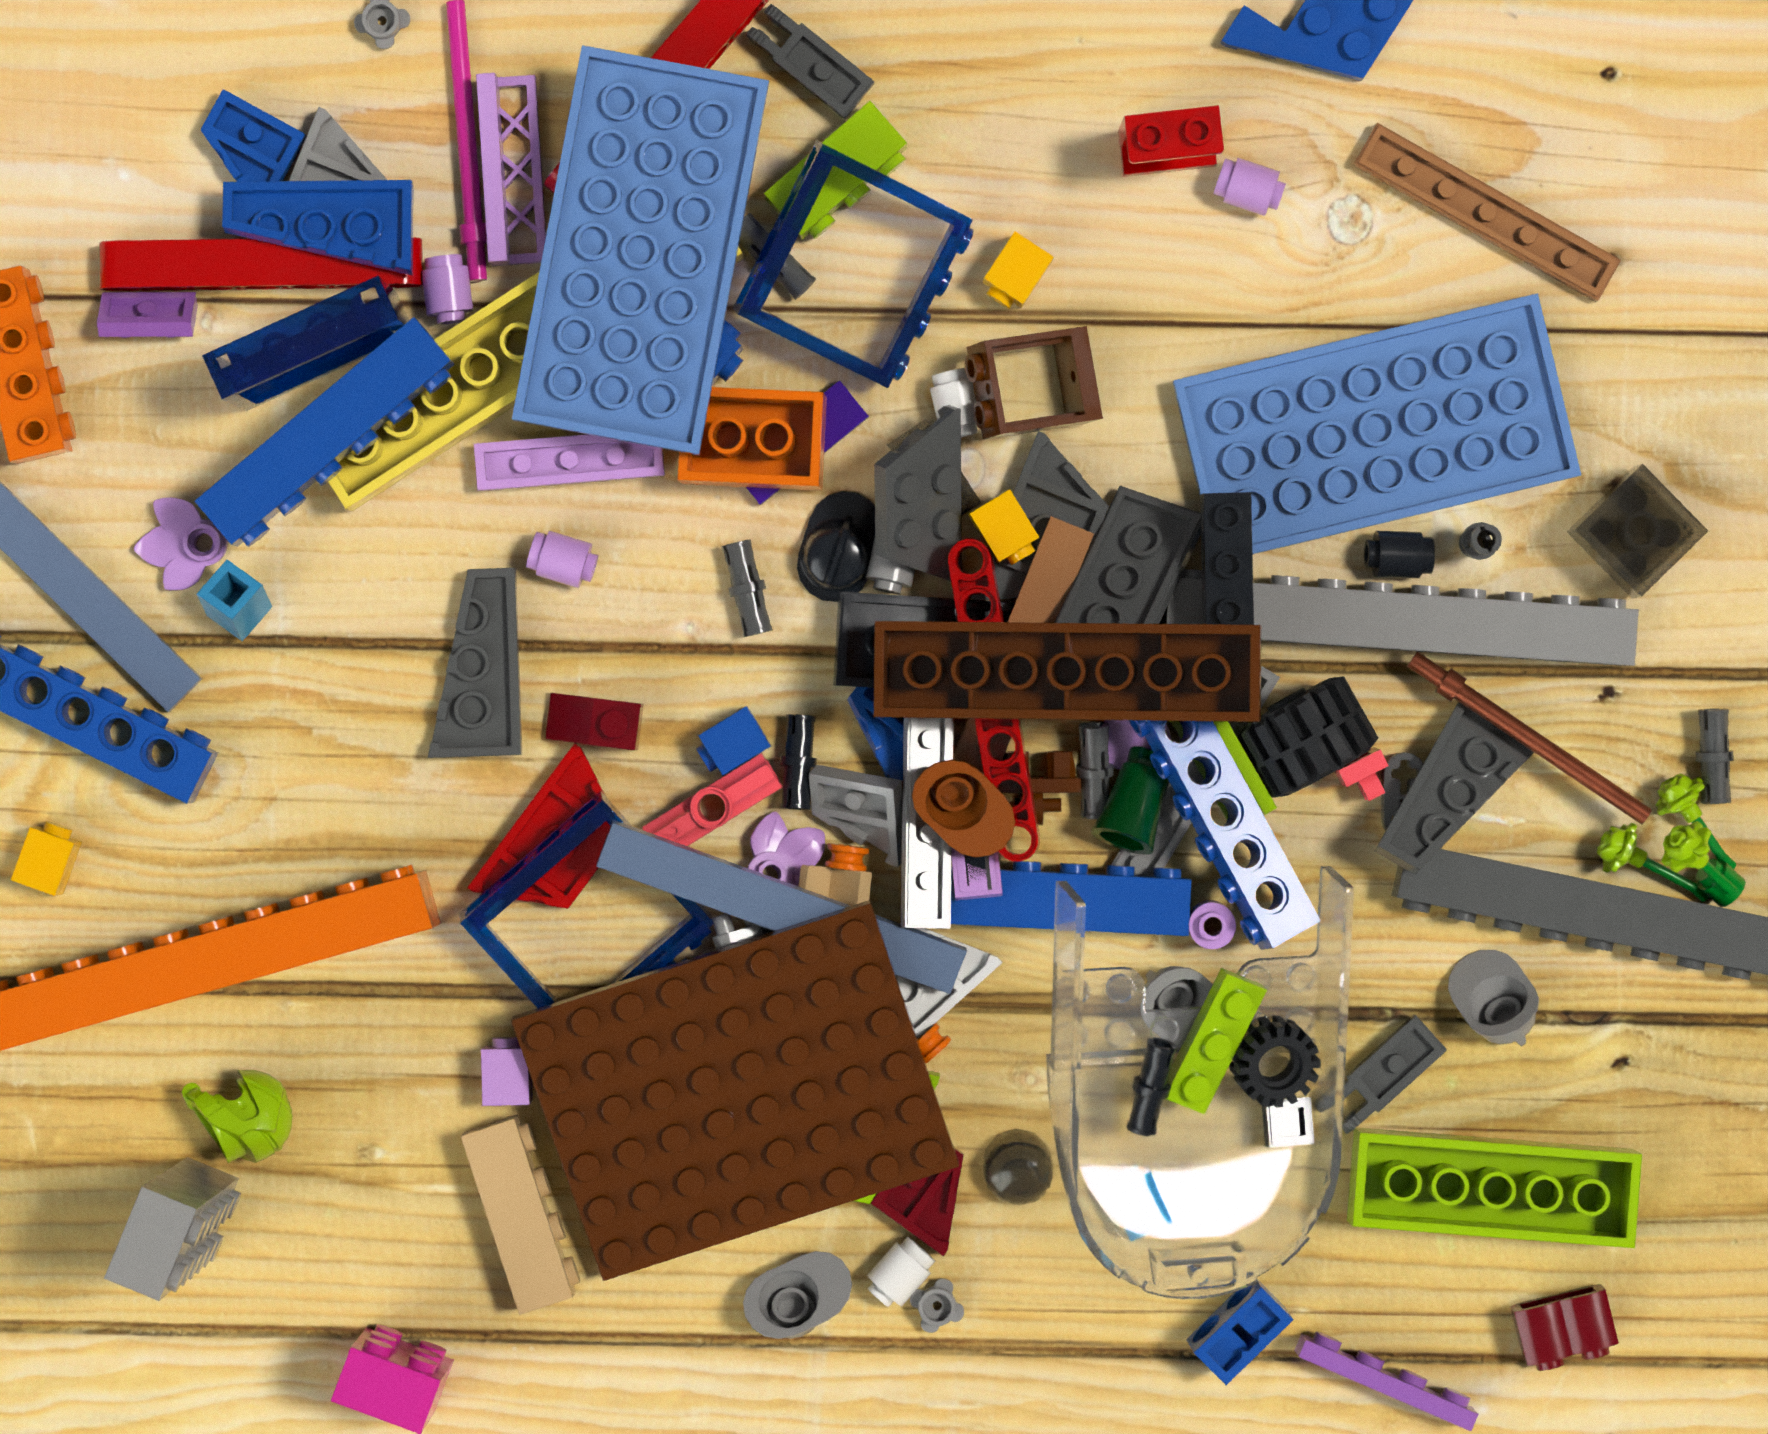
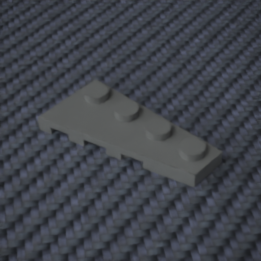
(482, 680)
(1452, 785)

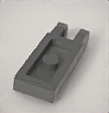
(814, 64)
(1391, 1069)

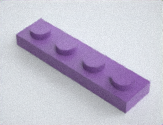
(1404, 1387)

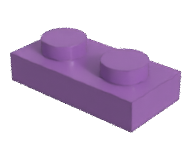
(147, 314)

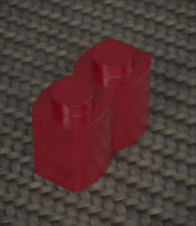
(1565, 1326)

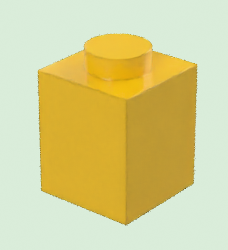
(1016, 271)
(1005, 528)
(47, 858)

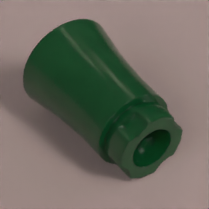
(1133, 805)

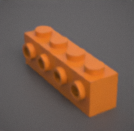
(29, 384)

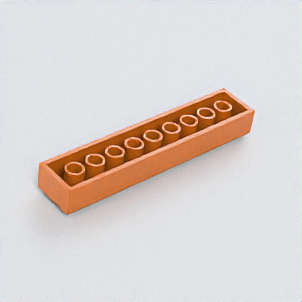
(216, 957)

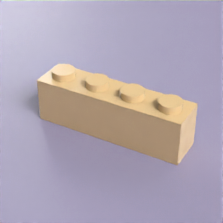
(519, 1214)

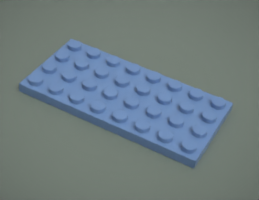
(640, 250)
(1383, 423)

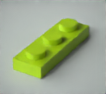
(1214, 1040)

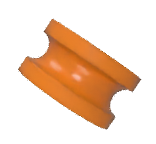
(846, 857)
(932, 1042)

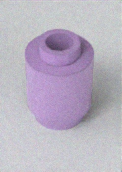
(1249, 186)
(447, 288)
(562, 558)
(1201, 913)

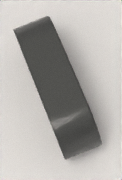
(1391, 798)

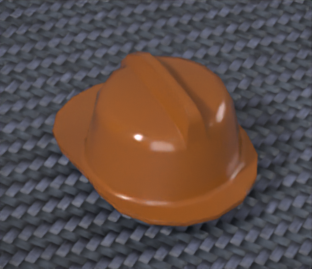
(963, 808)

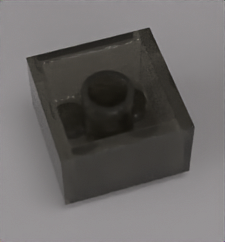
(1637, 531)

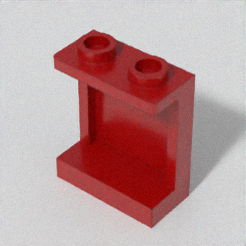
(1170, 140)

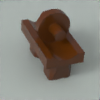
(1060, 779)

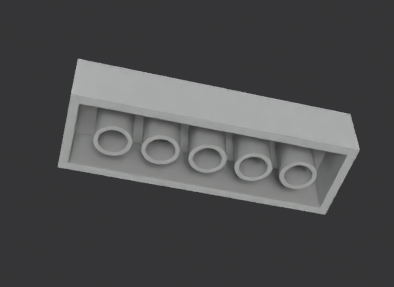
(173, 1228)

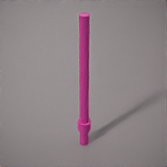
(473, 230)

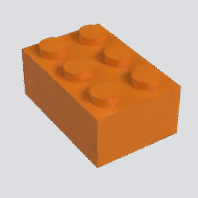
(760, 440)

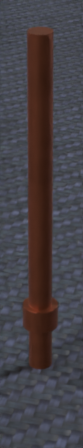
(1452, 686)

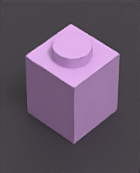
(505, 1074)

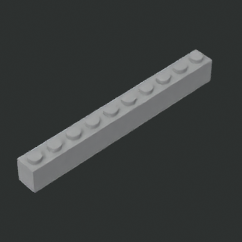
(1429, 621)

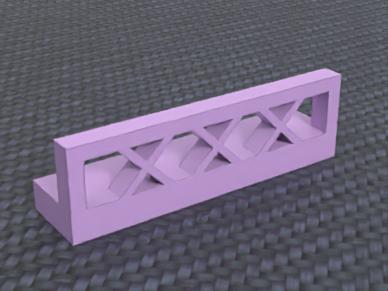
(494, 170)

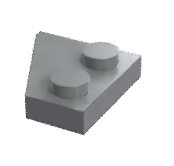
(332, 154)
(860, 806)

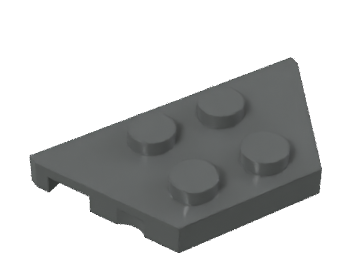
(1047, 489)
(921, 497)

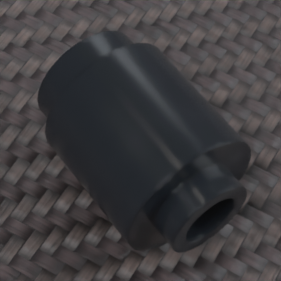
(1399, 554)

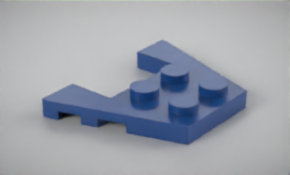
(1324, 34)

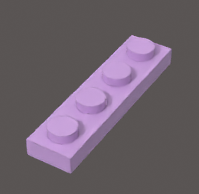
(563, 461)

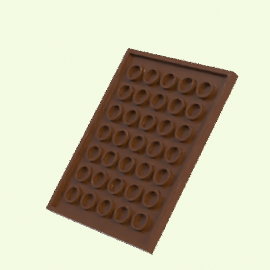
(736, 1090)

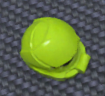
(250, 1125)

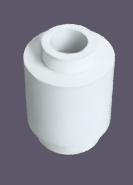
(955, 390)
(900, 1272)

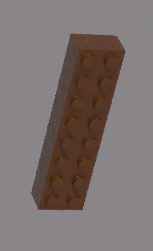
(1068, 671)

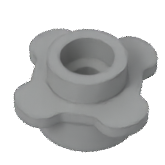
(383, 34)
(934, 1318)

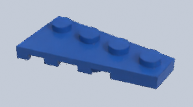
(337, 219)

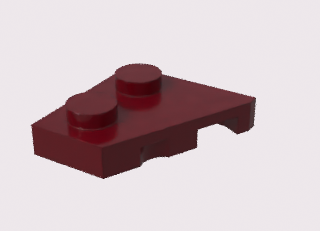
(924, 1206)

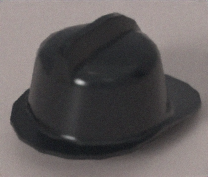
(837, 546)

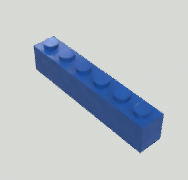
(325, 433)
(1113, 900)

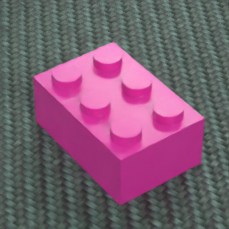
(393, 1378)

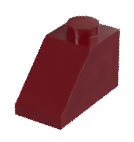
(594, 721)

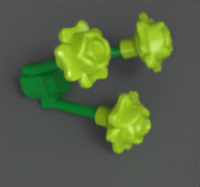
(1683, 847)

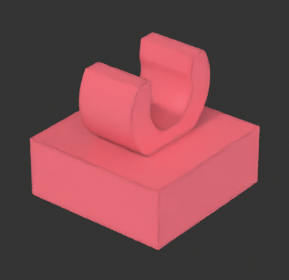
(1363, 773)

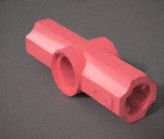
(738, 790)

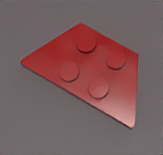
(558, 799)

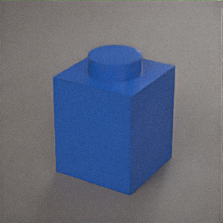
(732, 742)

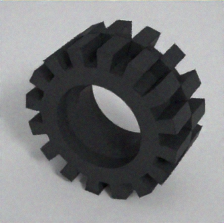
(1288, 1081)

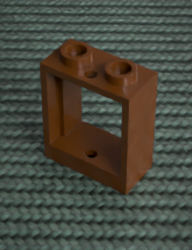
(1074, 372)

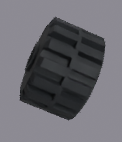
(1307, 736)

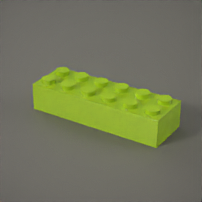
(1494, 1187)

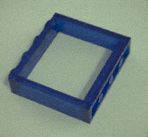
(786, 231)
(305, 345)
(537, 863)

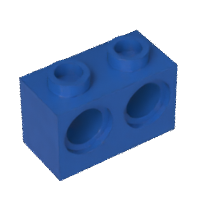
(1239, 1330)

